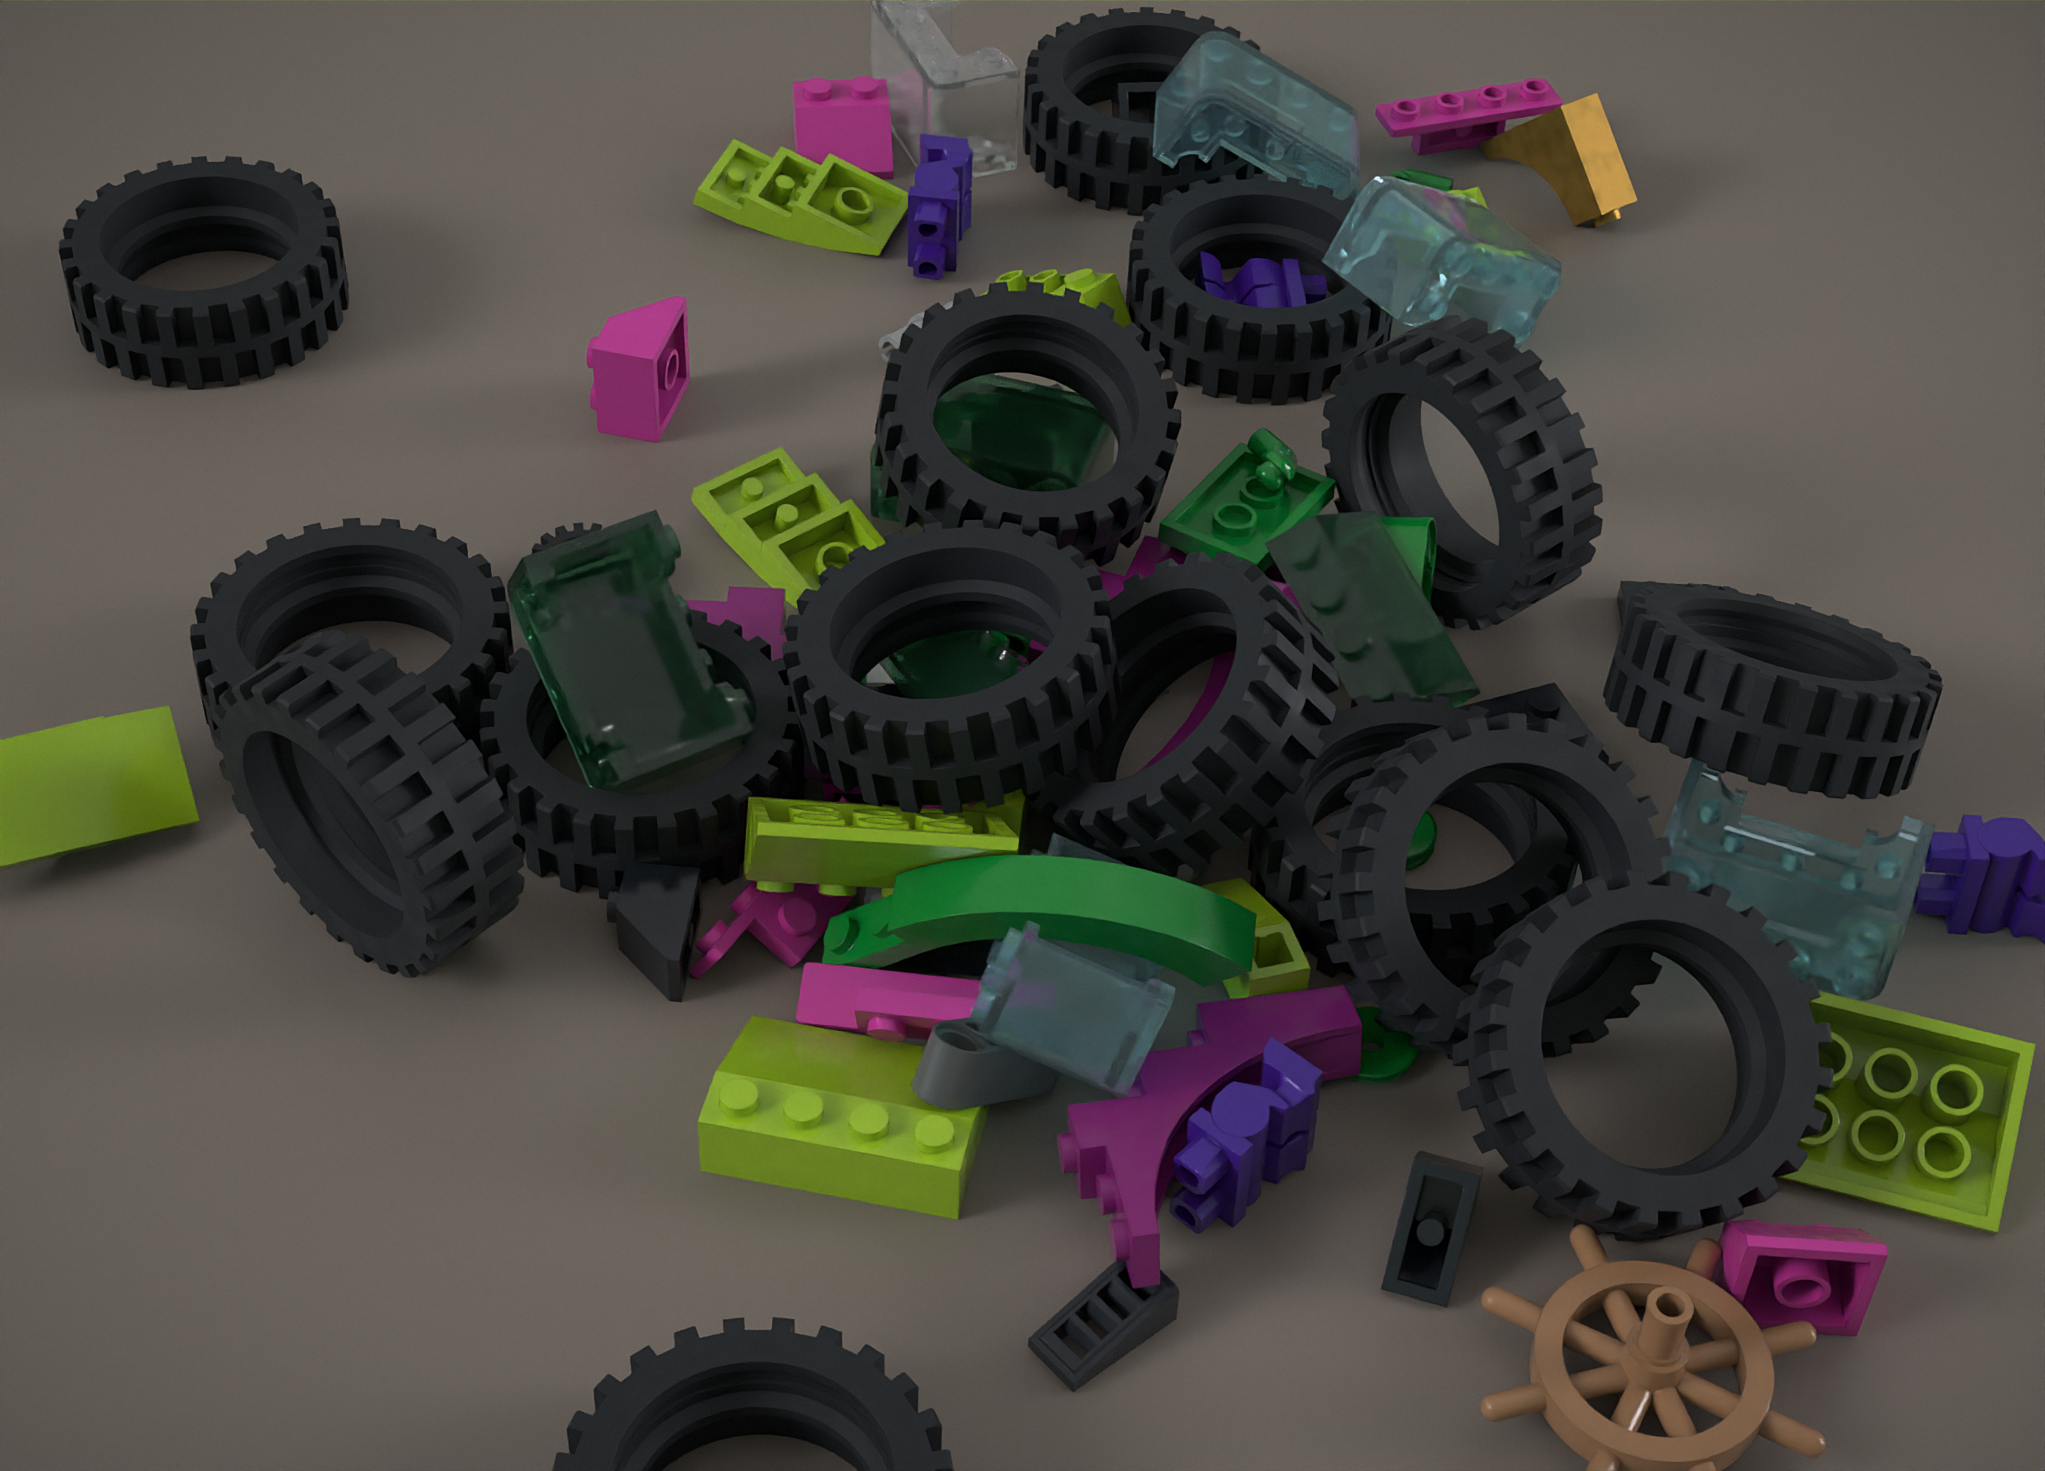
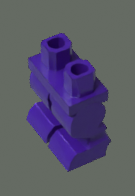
(939, 205)
(1261, 283)
(1989, 878)
(1247, 1139)

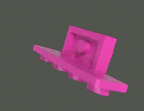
(1465, 117)
(780, 920)
(881, 1001)

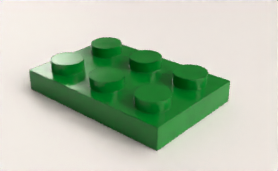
(1239, 514)

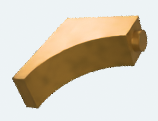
(1575, 155)

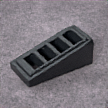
(1147, 1310)

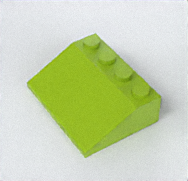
(860, 843)
(1916, 1113)
(835, 1120)

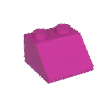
(844, 120)
(640, 369)
(1800, 1273)

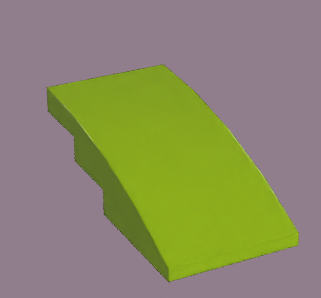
(803, 201)
(784, 521)
(91, 786)

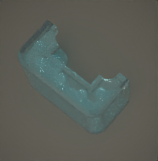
(1259, 111)
(1426, 246)
(1829, 899)
(1072, 1002)

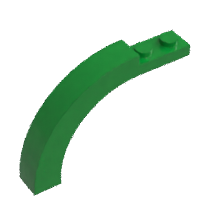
(1069, 899)

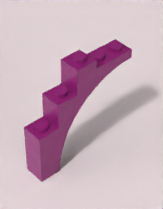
(1128, 1145)

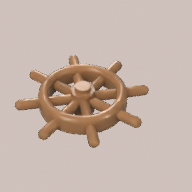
(1650, 1364)

